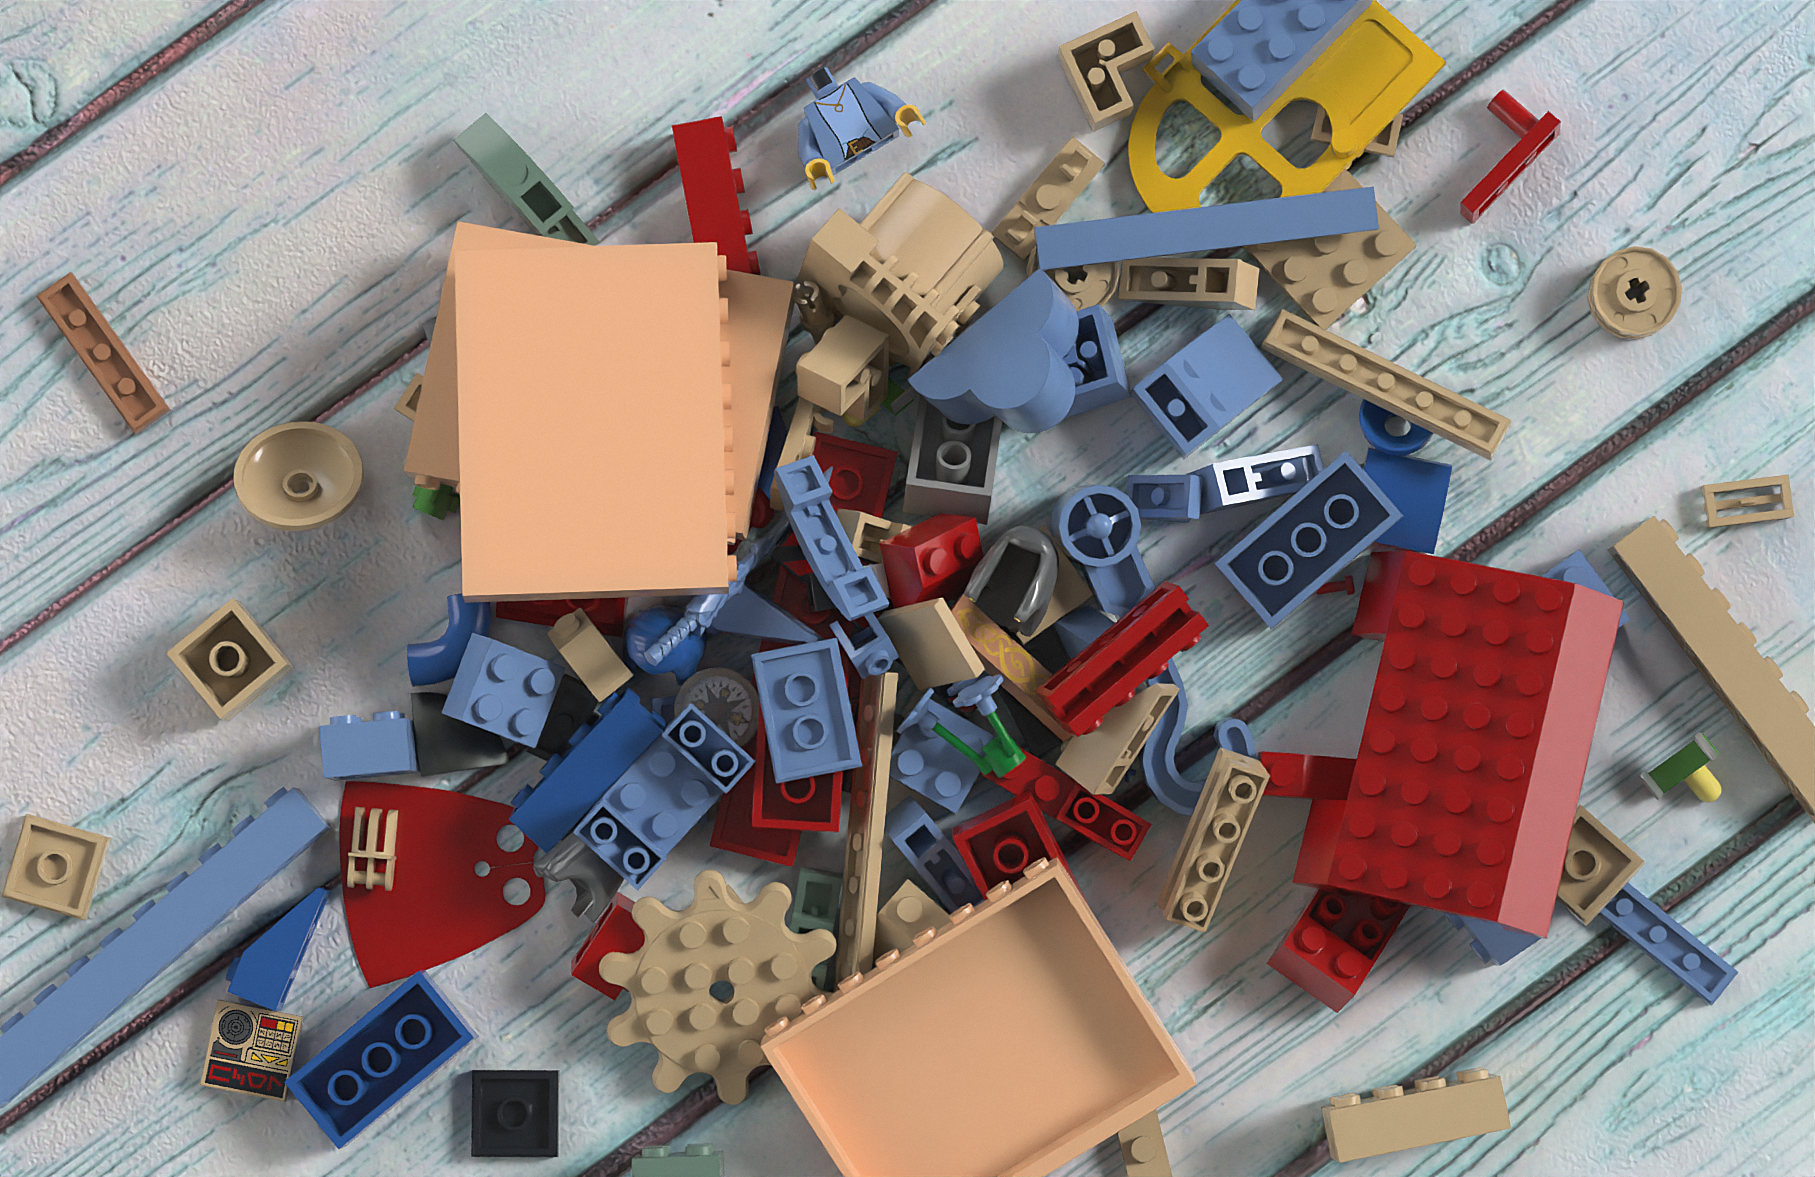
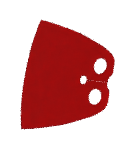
(436, 897)

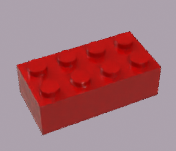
(799, 803)
(1006, 842)

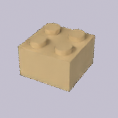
(230, 660)

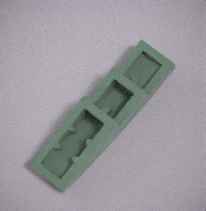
(816, 909)

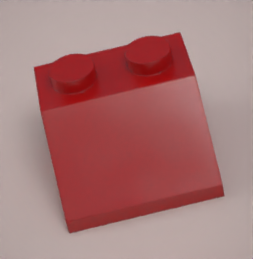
(932, 559)

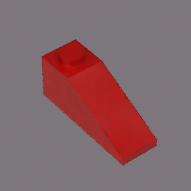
(1307, 775)

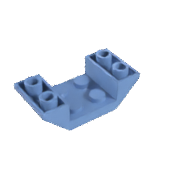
(663, 795)

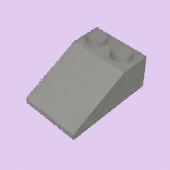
(951, 465)

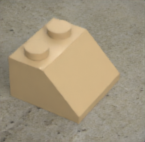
(905, 917)

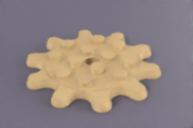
(692, 951)

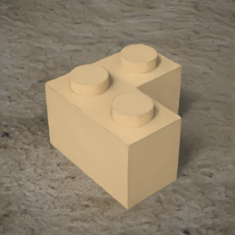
(1095, 65)
(846, 369)

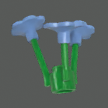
(1001, 751)

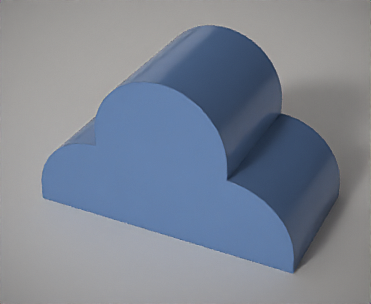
(1009, 362)

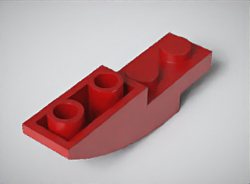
(1075, 806)

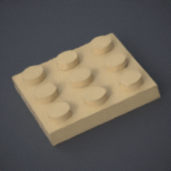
(1333, 271)

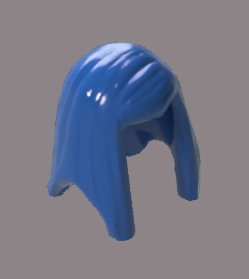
(647, 628)

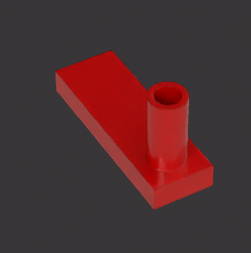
(1535, 138)

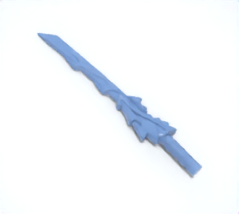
(705, 607)

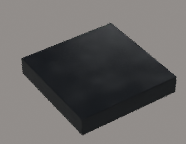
(515, 1113)

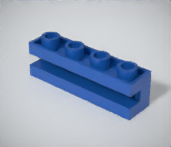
(586, 770)

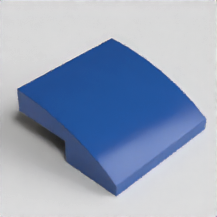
(1417, 490)

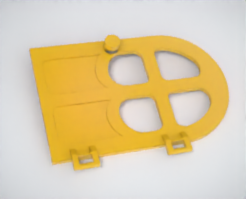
(1357, 82)

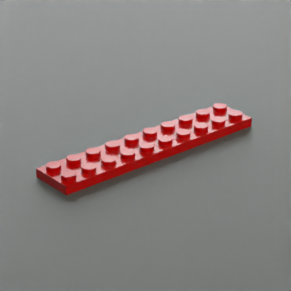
(859, 484)

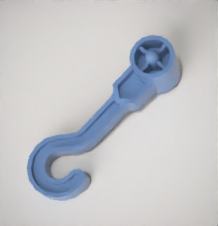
(1100, 532)

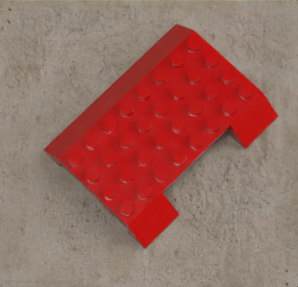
(1467, 740)

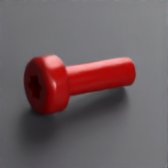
(1337, 586)

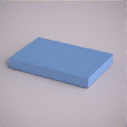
(806, 710)

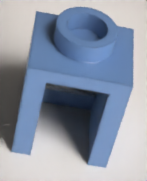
(869, 649)

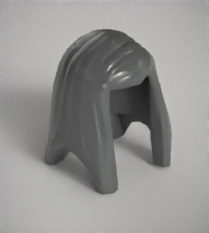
(1016, 579)
(586, 870)

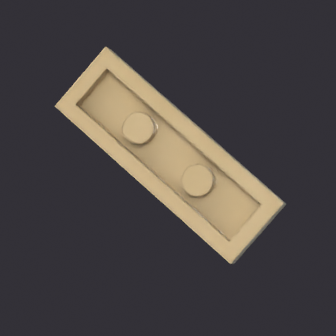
(1048, 197)
(799, 442)

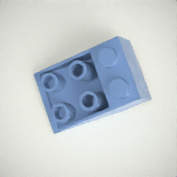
(1205, 386)

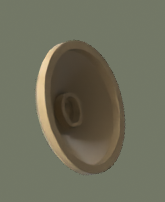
(295, 460)

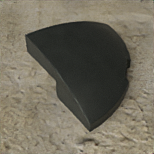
(449, 743)

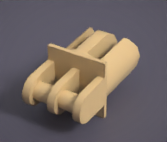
(372, 851)

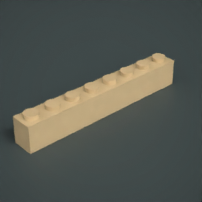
(1722, 653)

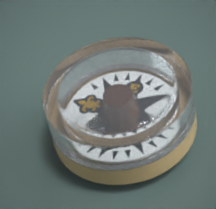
(725, 699)

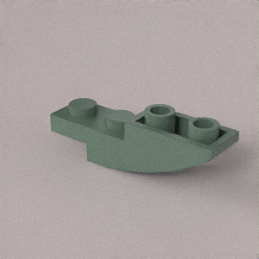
(521, 182)

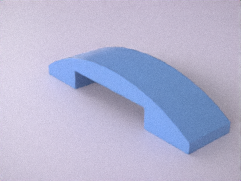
(824, 541)

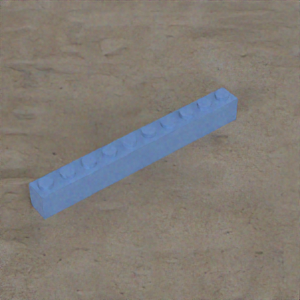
(156, 939)

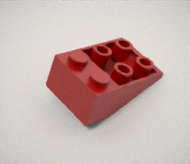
(1336, 943)

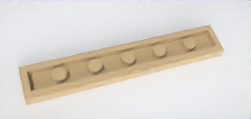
(1386, 384)

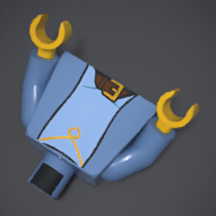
(848, 124)

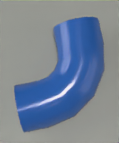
(441, 658)

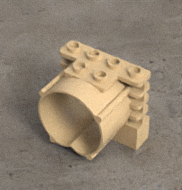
(905, 269)

